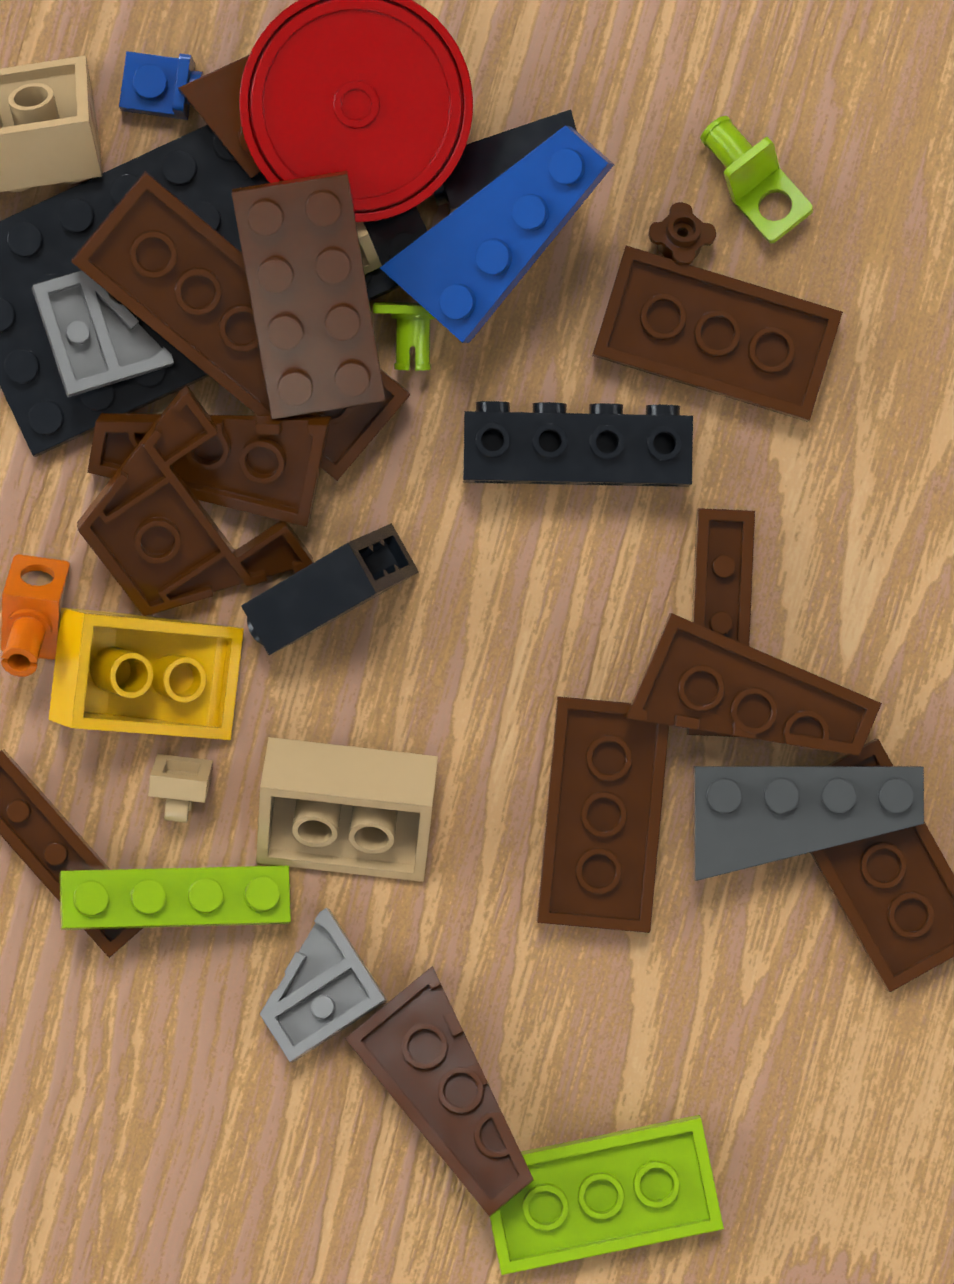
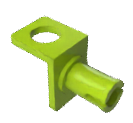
(752, 175)
(411, 330)

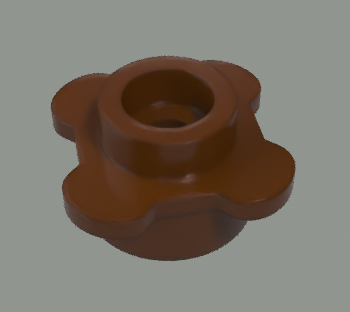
(678, 248)

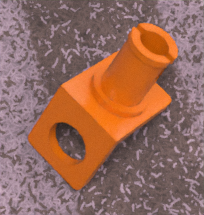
(31, 614)

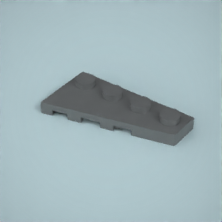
(786, 811)

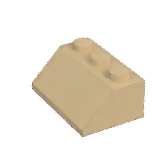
(47, 125)
(345, 809)

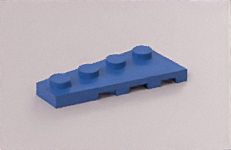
(492, 240)

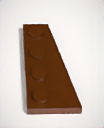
(436, 1080)

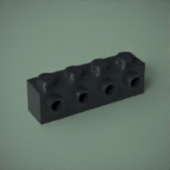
(577, 447)

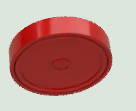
(358, 93)

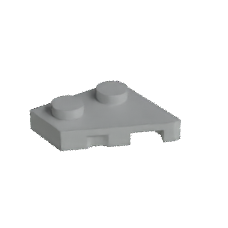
(94, 335)
(321, 991)

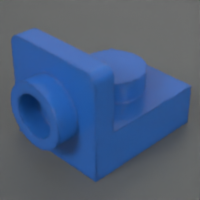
(153, 82)

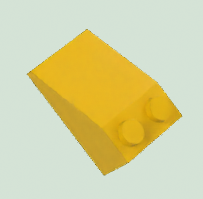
(145, 674)

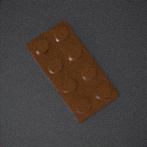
(308, 294)
(717, 333)
(602, 817)
(893, 892)

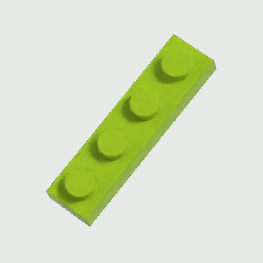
(174, 897)

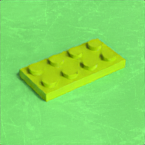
(609, 1196)

